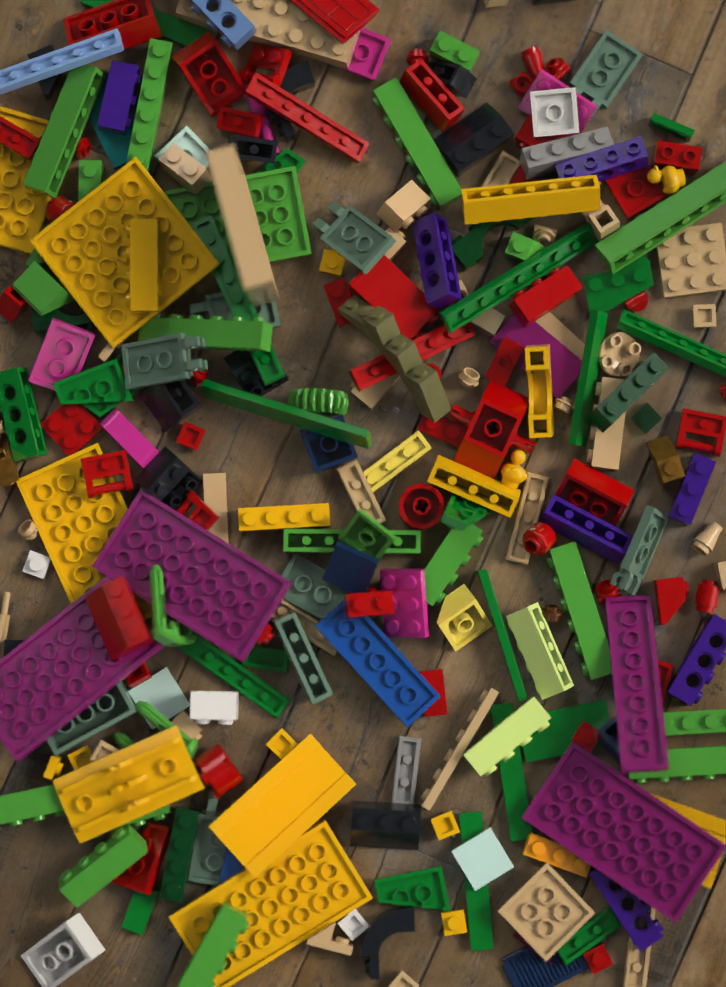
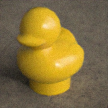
(670, 176)
(512, 471)

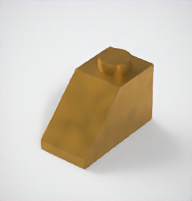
(665, 460)
(8, 467)

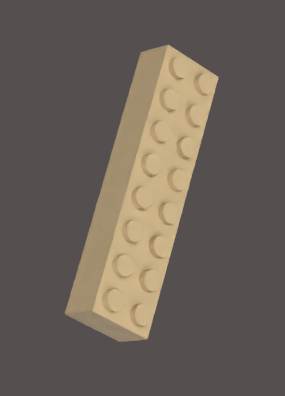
(282, 26)

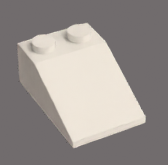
(63, 952)

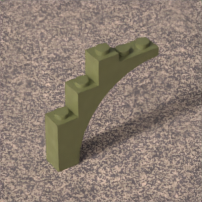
(402, 353)

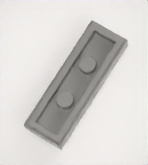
(406, 770)

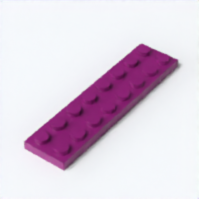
(636, 684)

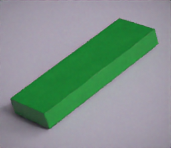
(589, 935)

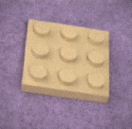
(693, 261)
(546, 911)

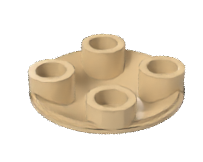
(619, 354)

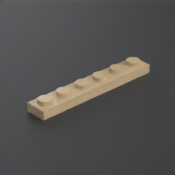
(453, 756)

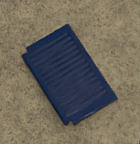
(528, 969)

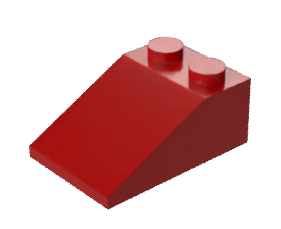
(210, 73)

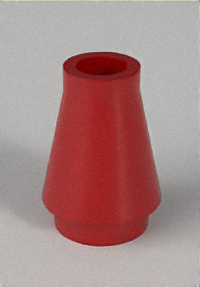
(533, 60)

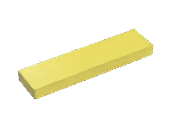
(396, 460)

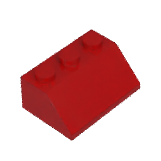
(594, 492)
(118, 618)

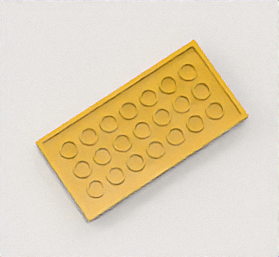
(72, 524)
(284, 904)

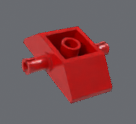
(487, 451)

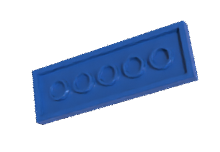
(379, 664)

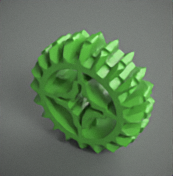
(319, 401)

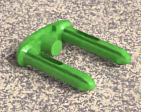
(170, 633)
(160, 723)

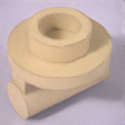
(544, 235)

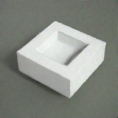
(37, 564)
(353, 924)

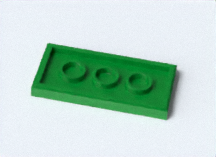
(563, 724)

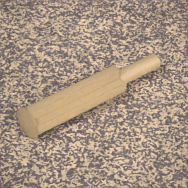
(4, 622)

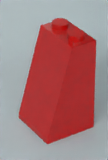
(391, 289)

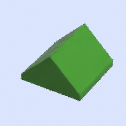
(42, 289)
(367, 535)

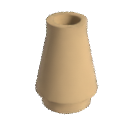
(706, 540)

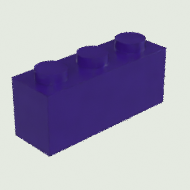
(120, 98)
(691, 489)

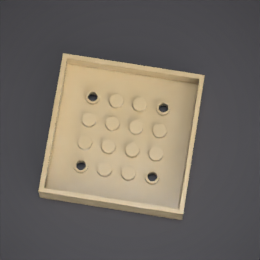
(243, 225)

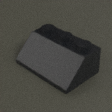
(474, 138)
(385, 825)

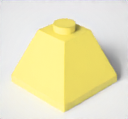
(462, 618)

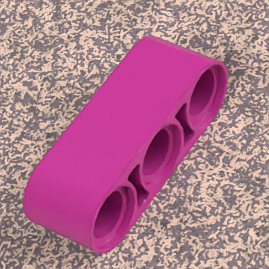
(129, 437)

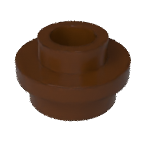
(552, 613)

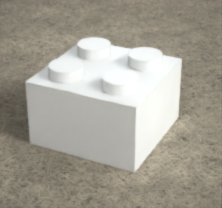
(214, 706)

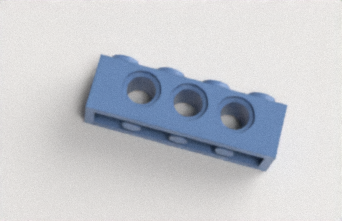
(233, 36)

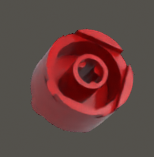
(425, 494)
(217, 770)

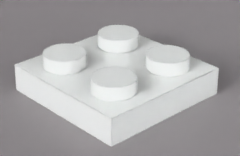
(554, 112)

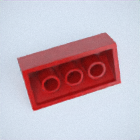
(132, 18)

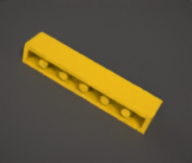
(530, 199)

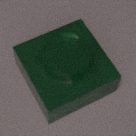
(646, 418)

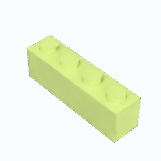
(539, 651)
(506, 736)

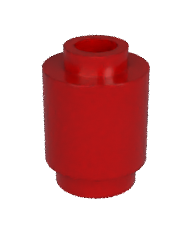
(707, 596)

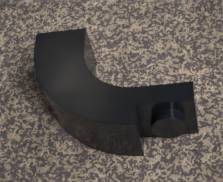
(295, 80)
(389, 922)

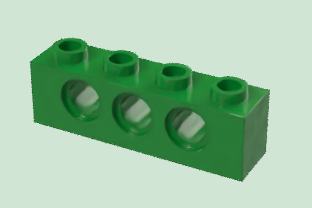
(29, 421)

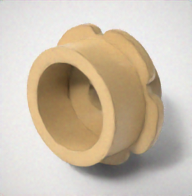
(469, 378)
(564, 405)
(28, 530)

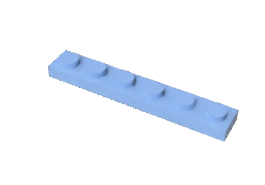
(60, 60)

